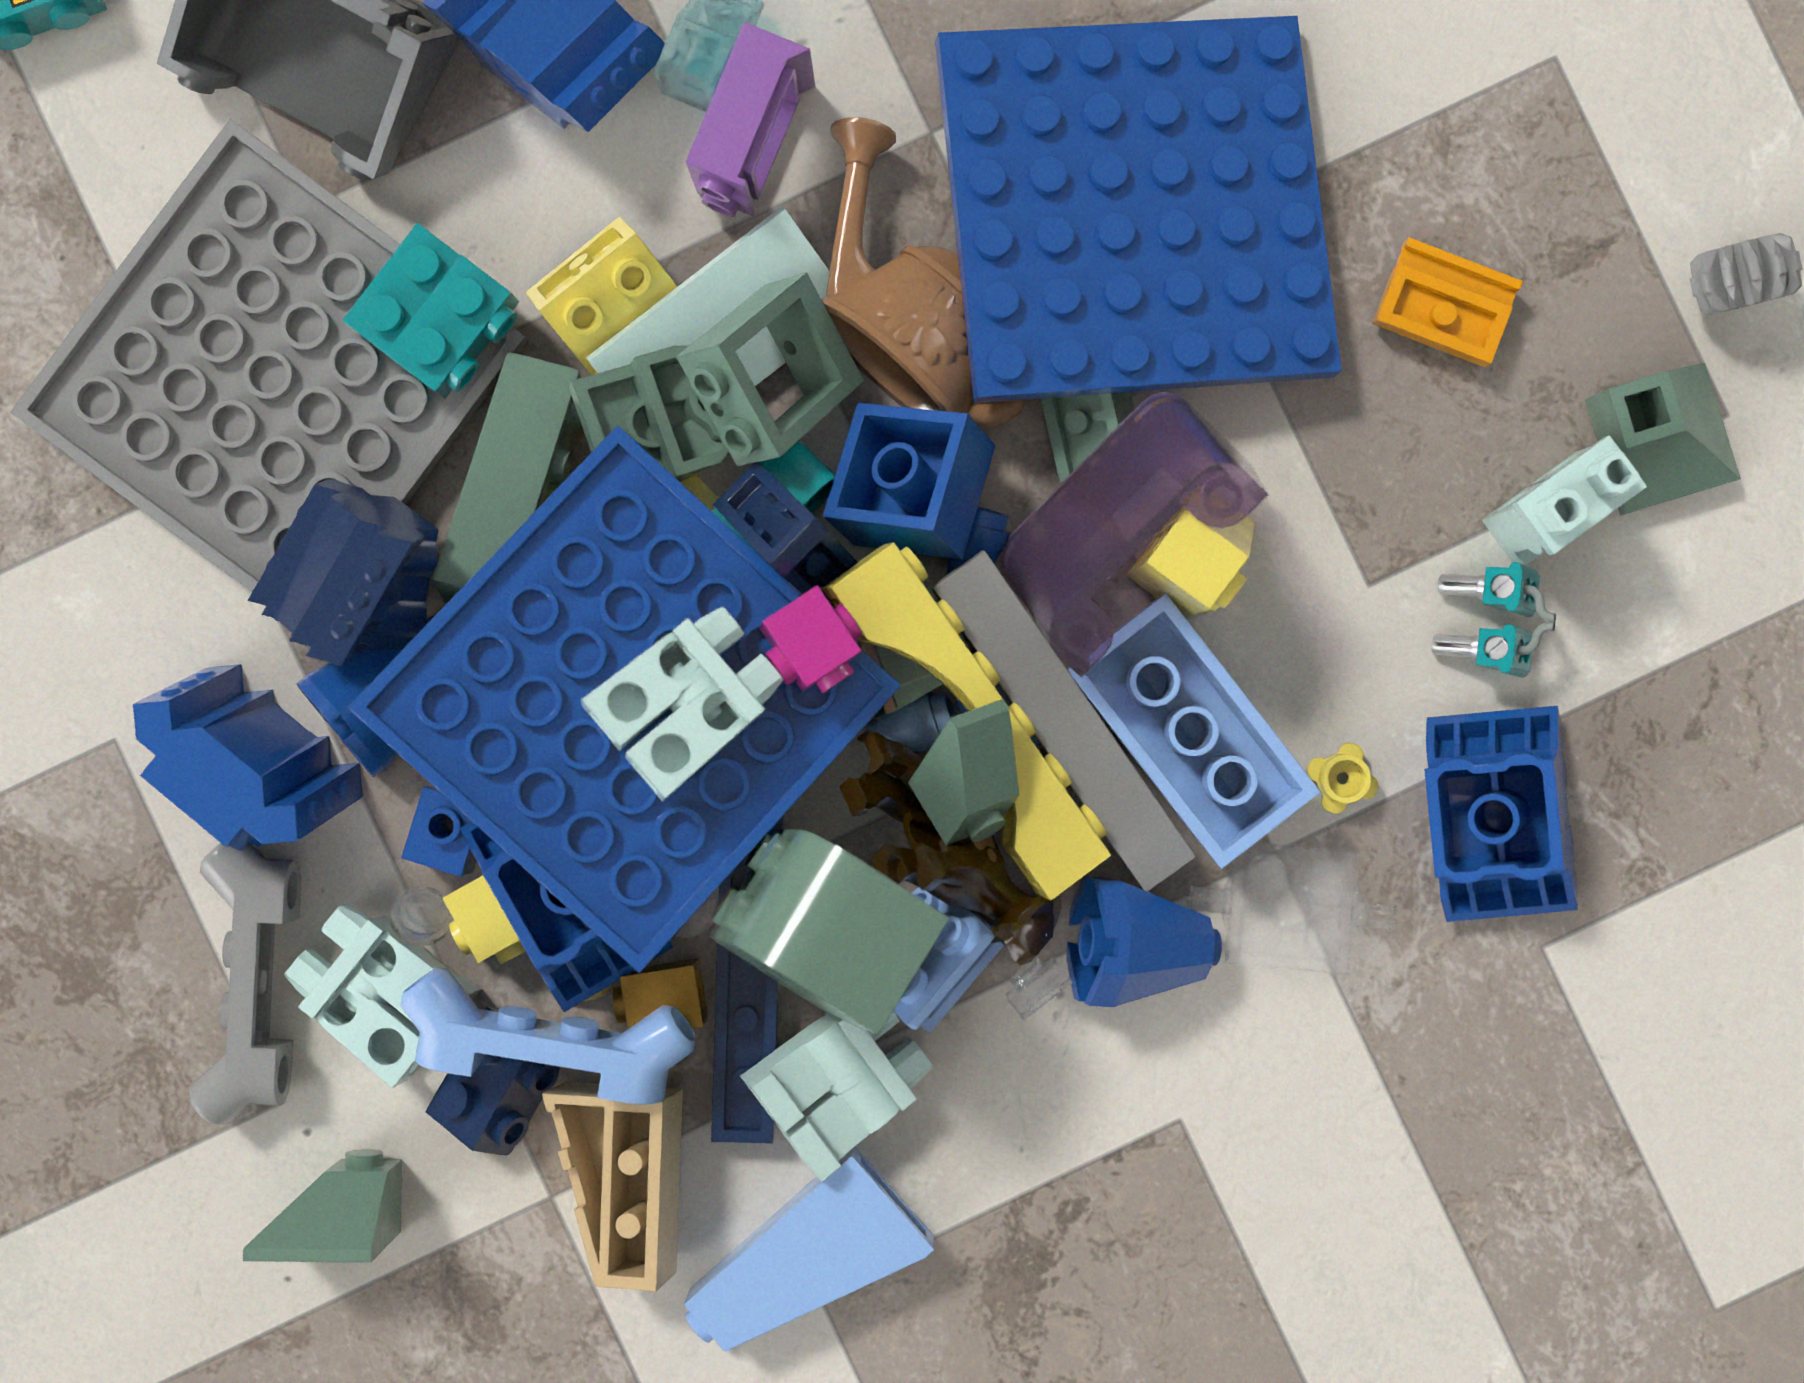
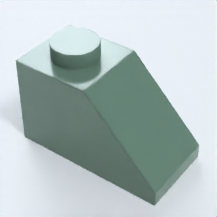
(969, 775)

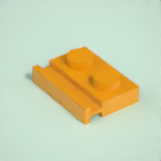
(1447, 302)

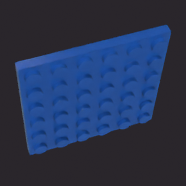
(1136, 207)
(574, 596)

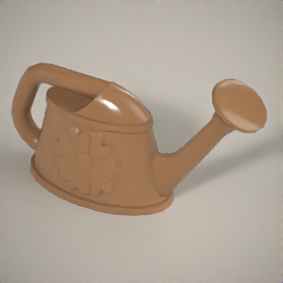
(907, 315)

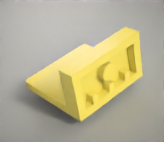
(601, 289)

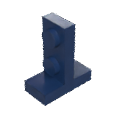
(783, 530)

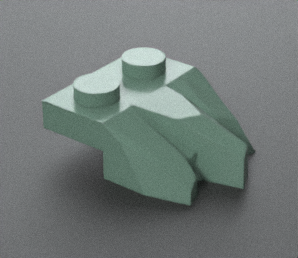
(655, 408)

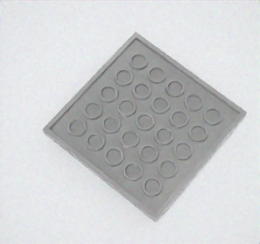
(222, 366)

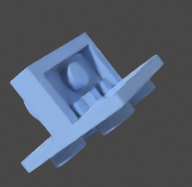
(949, 967)

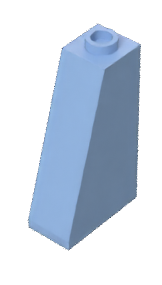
(809, 1254)

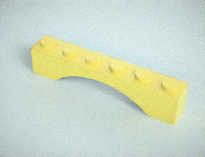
(1044, 827)

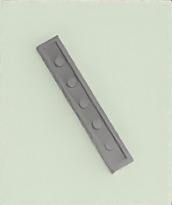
(1064, 721)

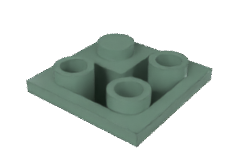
(1668, 433)

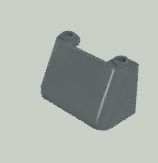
(332, 64)

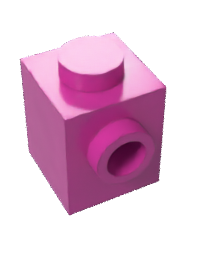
(812, 641)

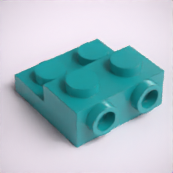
(433, 312)

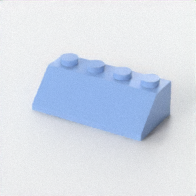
(1195, 732)

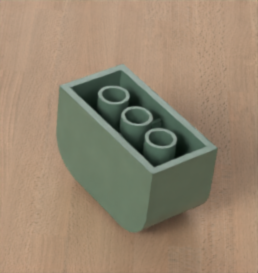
(827, 927)

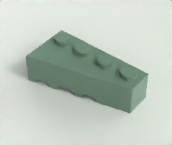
(514, 465)

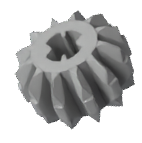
(1746, 273)

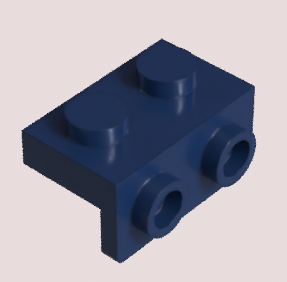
(494, 1104)

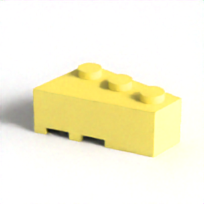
(1195, 563)

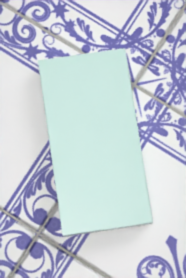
(761, 256)

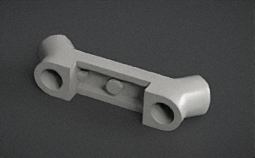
(254, 1066)

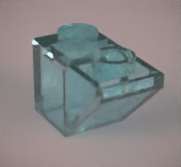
(701, 47)

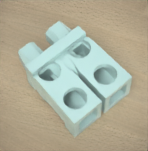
(1565, 502)
(697, 685)
(363, 991)
(835, 1087)

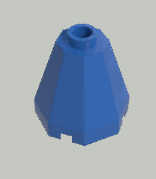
(1135, 944)

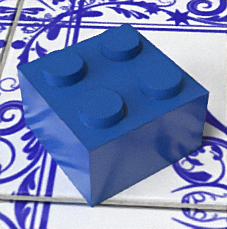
(910, 479)

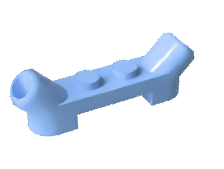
(459, 1035)

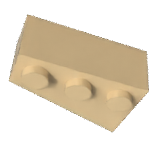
(623, 1180)

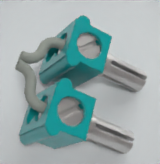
(1504, 589)

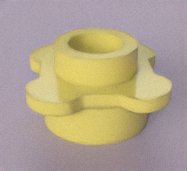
(1359, 783)

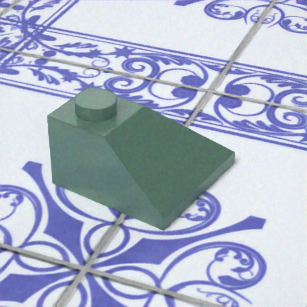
(340, 1217)

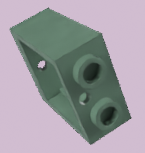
(810, 349)

